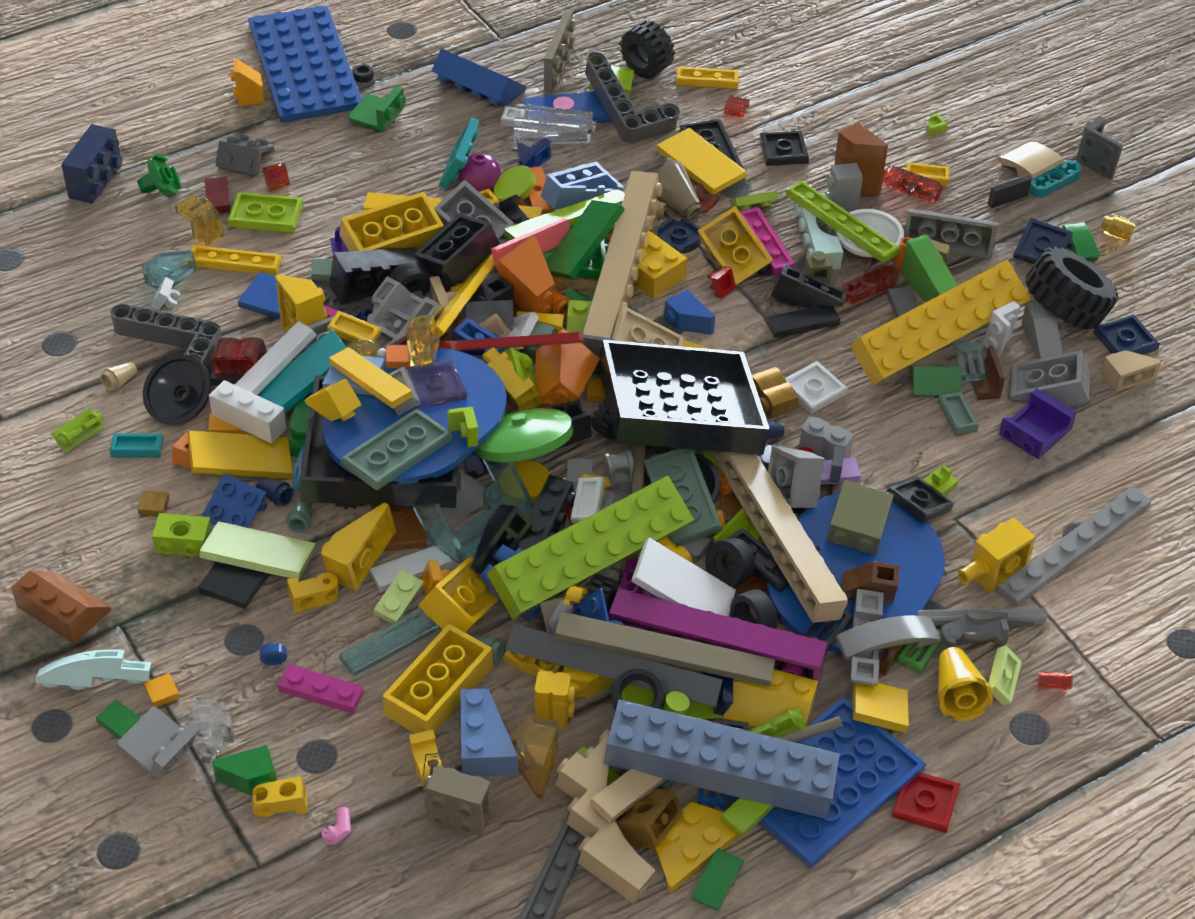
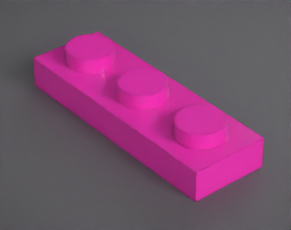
(321, 688)

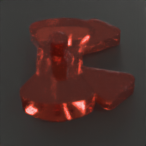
(709, 200)

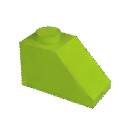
(577, 315)

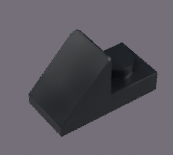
(510, 208)

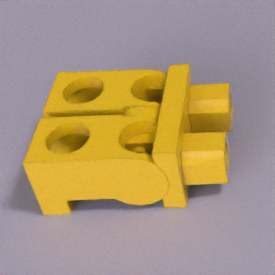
(520, 393)

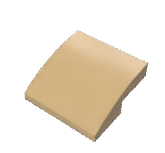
(1032, 159)

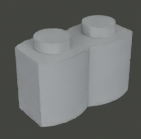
(823, 438)

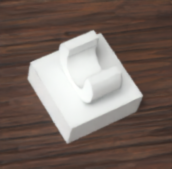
(165, 295)

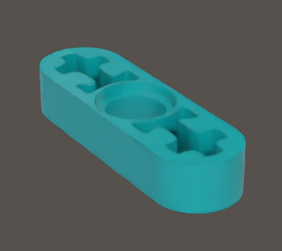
(1044, 185)

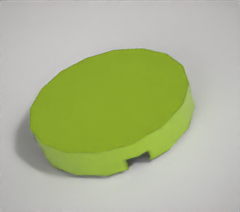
(515, 181)

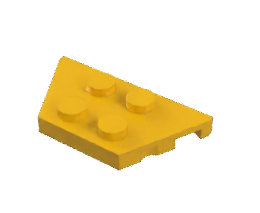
(692, 843)

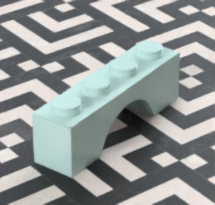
(816, 239)

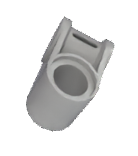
(619, 470)

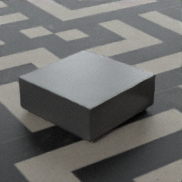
(836, 465)

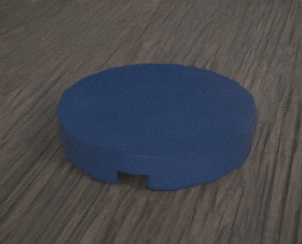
(680, 235)

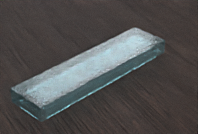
(388, 642)

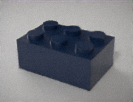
(91, 163)

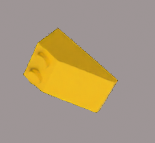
(734, 245)
(358, 547)
(459, 599)

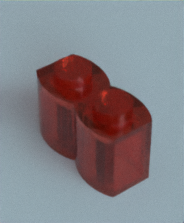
(237, 355)

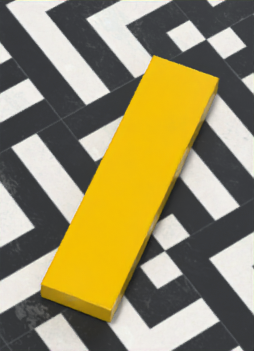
(236, 260)
(370, 377)

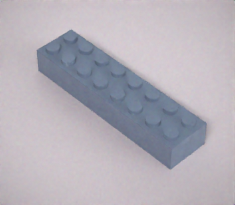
(722, 758)

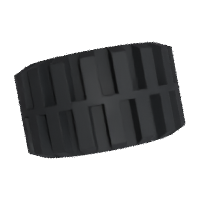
(647, 49)

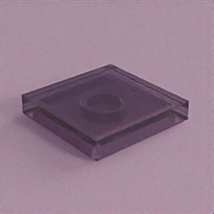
(437, 384)

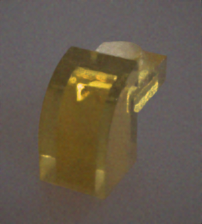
(204, 219)

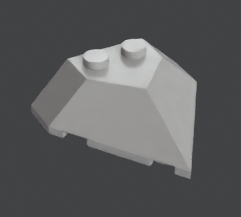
(393, 309)

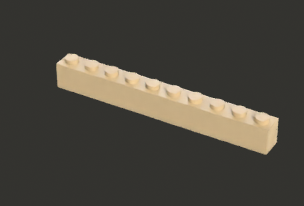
(624, 253)
(783, 535)

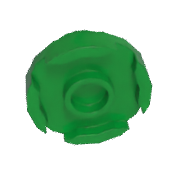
(160, 177)

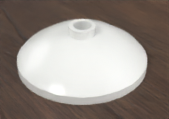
(880, 222)

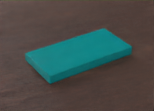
(298, 377)

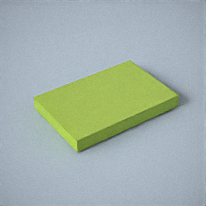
(265, 212)

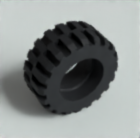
(1071, 288)

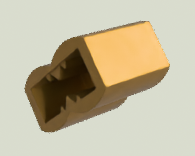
(774, 392)

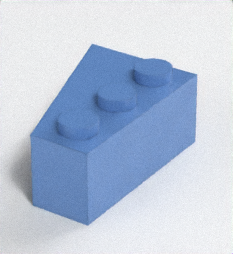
(578, 185)
(484, 739)

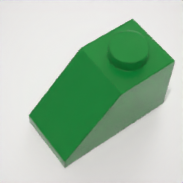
(245, 769)

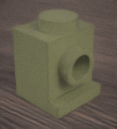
(819, 264)

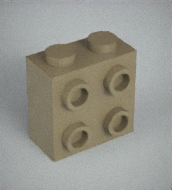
(458, 800)

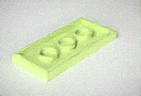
(257, 550)

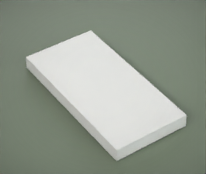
(680, 581)

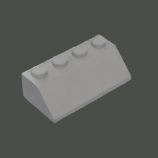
(963, 234)

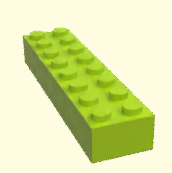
(589, 547)

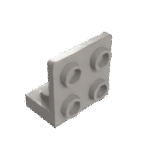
(157, 742)

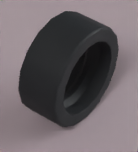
(761, 605)
(638, 674)

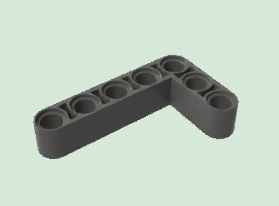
(628, 122)
(167, 328)

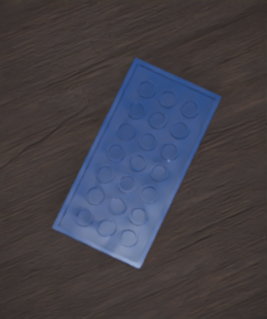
(304, 63)

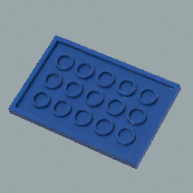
(868, 776)

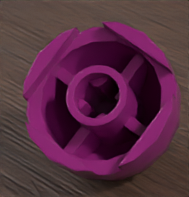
(480, 172)

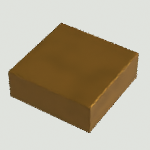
(153, 503)

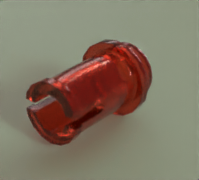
(1055, 680)

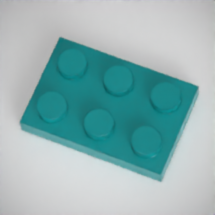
(461, 149)

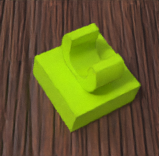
(942, 480)

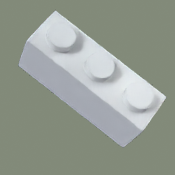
(248, 411)

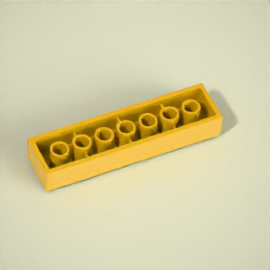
(937, 322)

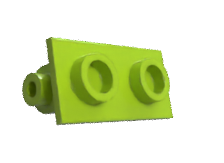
(78, 429)
(782, 724)

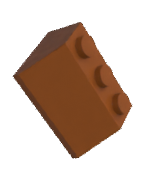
(863, 147)
(58, 603)

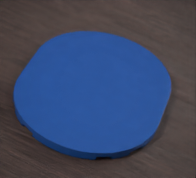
(484, 394)
(902, 543)

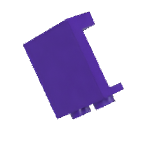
(1038, 424)

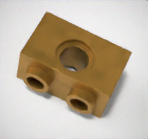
(651, 818)

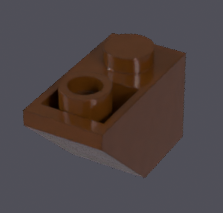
(872, 577)

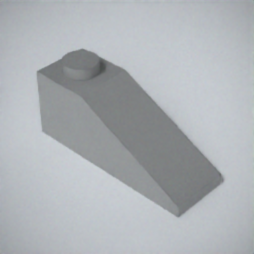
(1041, 330)

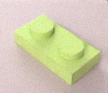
(398, 597)
(1004, 675)

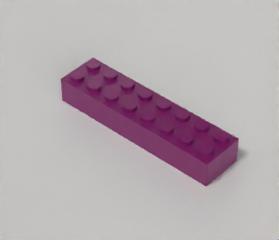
(791, 651)

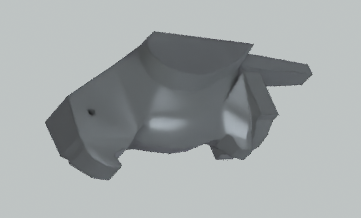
(981, 627)

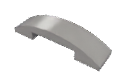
(867, 609)
(887, 633)

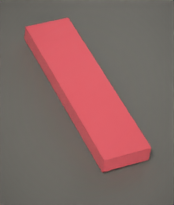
(547, 236)

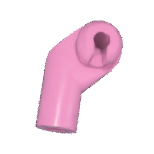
(337, 833)

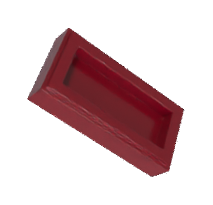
(217, 193)

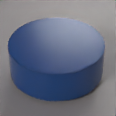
(273, 654)

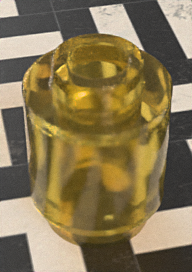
(1118, 226)

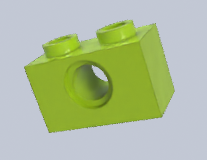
(180, 534)

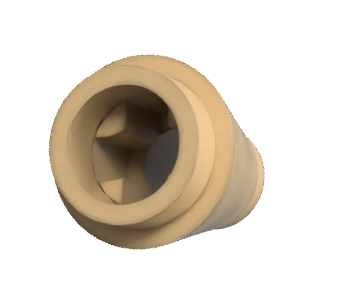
(117, 376)

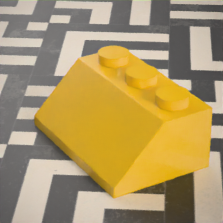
(299, 301)
(763, 703)

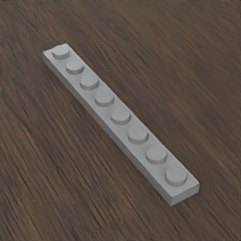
(1073, 546)

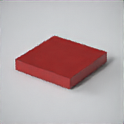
(927, 802)

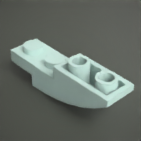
(81, 668)

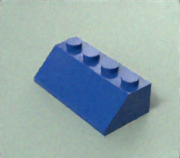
(476, 77)

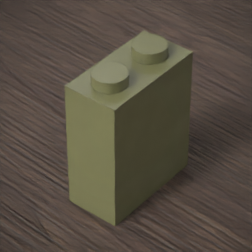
(860, 517)

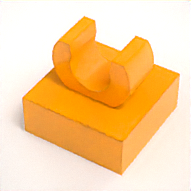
(432, 575)

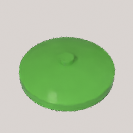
(527, 435)

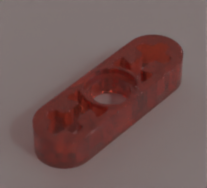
(927, 183)
(882, 277)

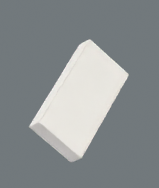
(587, 498)

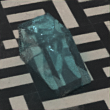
(172, 265)

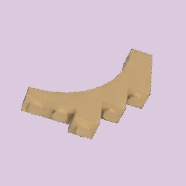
(604, 848)

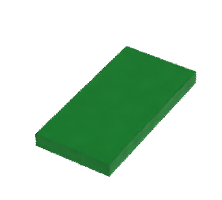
(583, 238)

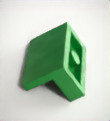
(935, 380)

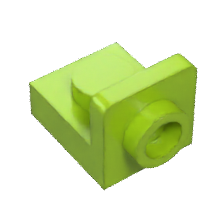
(464, 421)

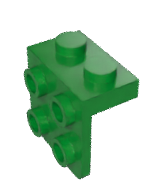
(379, 111)

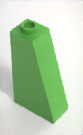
(926, 269)

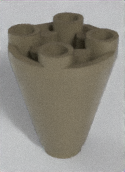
(677, 189)

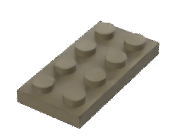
(559, 51)

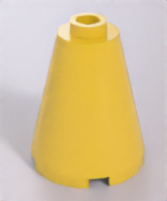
(961, 686)

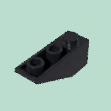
(492, 290)

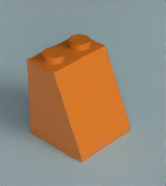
(530, 277)
(562, 372)

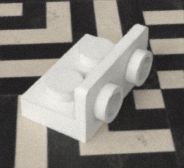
(1001, 327)

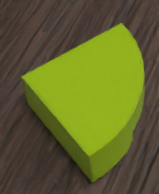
(936, 125)

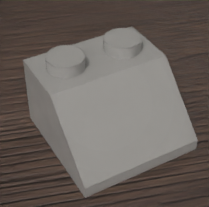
(797, 475)

